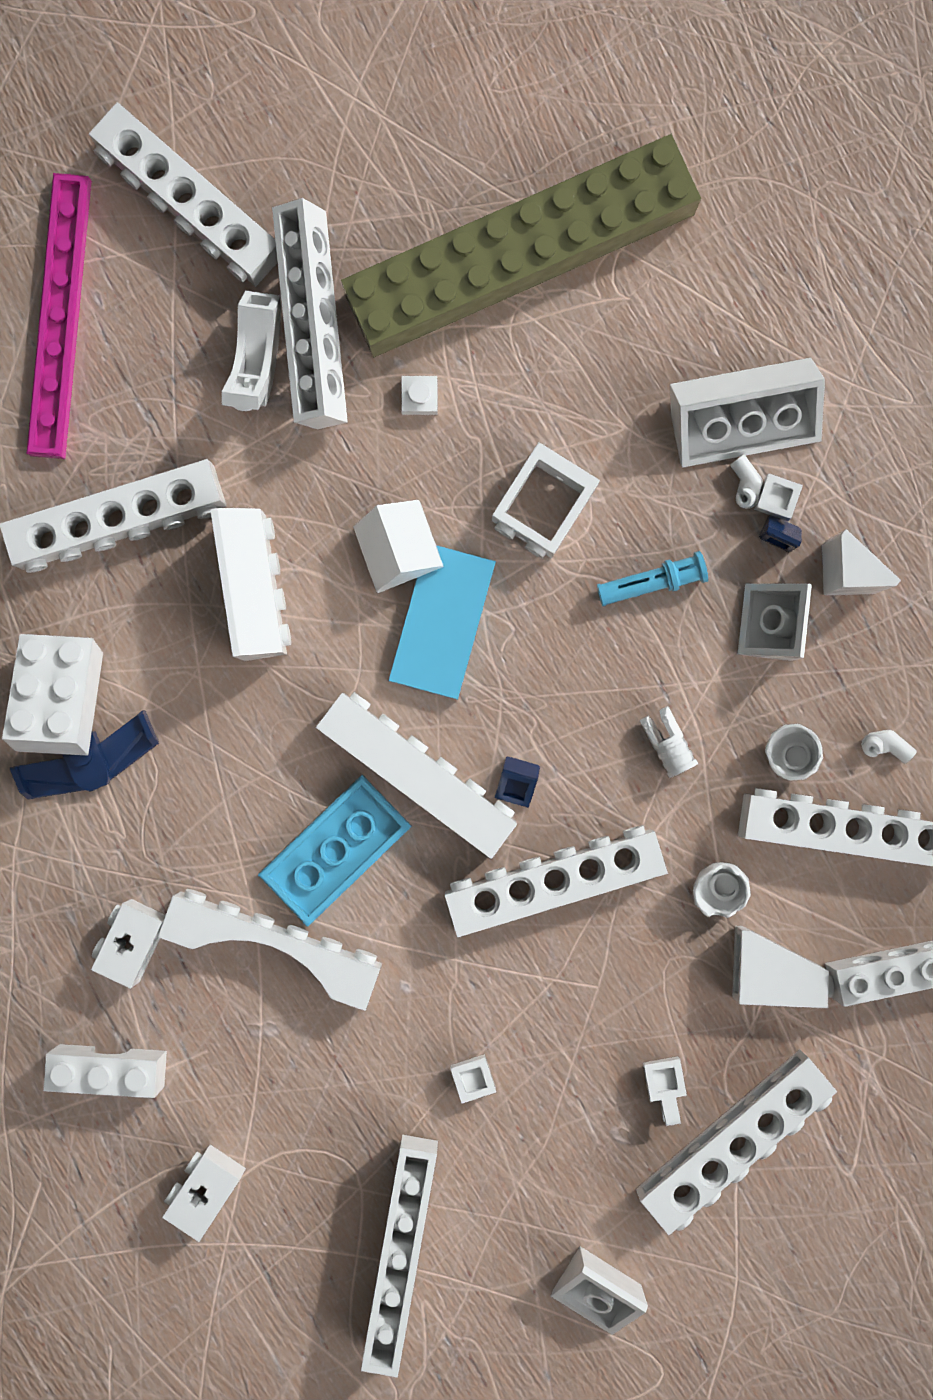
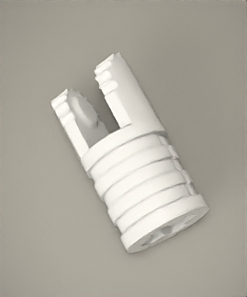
(672, 750)

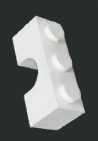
(86, 1072)

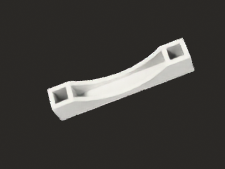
(343, 974)

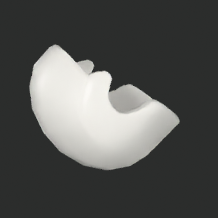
(794, 752)
(721, 890)

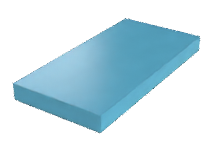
(442, 624)
(335, 850)

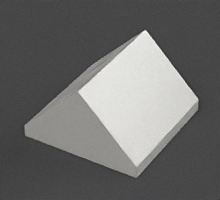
(397, 544)
(852, 568)
(774, 621)
(600, 1292)

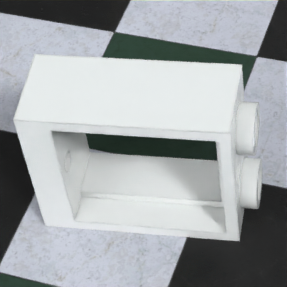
(560, 469)

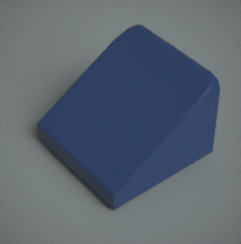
(781, 534)
(517, 781)

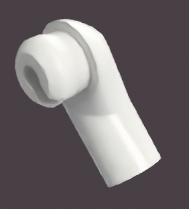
(750, 483)

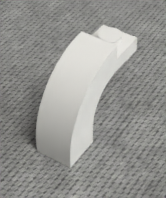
(255, 352)

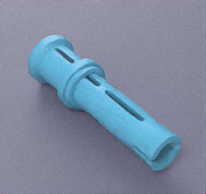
(668, 576)

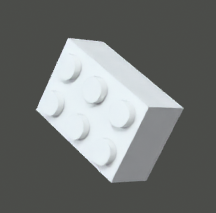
(53, 694)

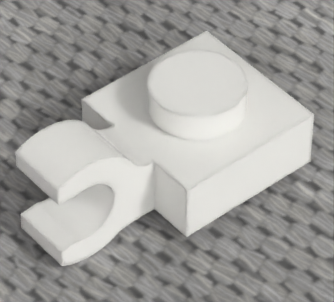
(665, 1083)

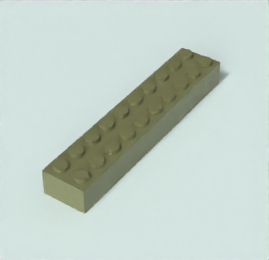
(521, 245)

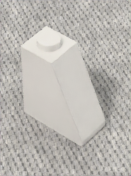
(775, 975)

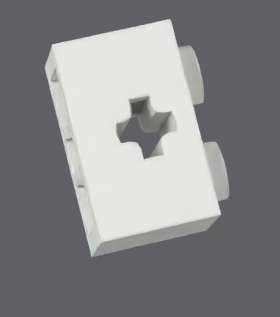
(112, 957)
(196, 1212)

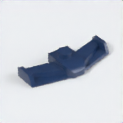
(92, 771)

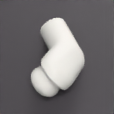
(885, 742)

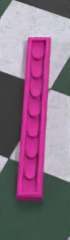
(59, 316)

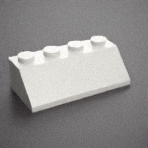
(747, 411)
(250, 583)

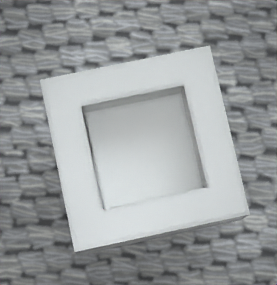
(419, 395)
(778, 497)
(473, 1078)

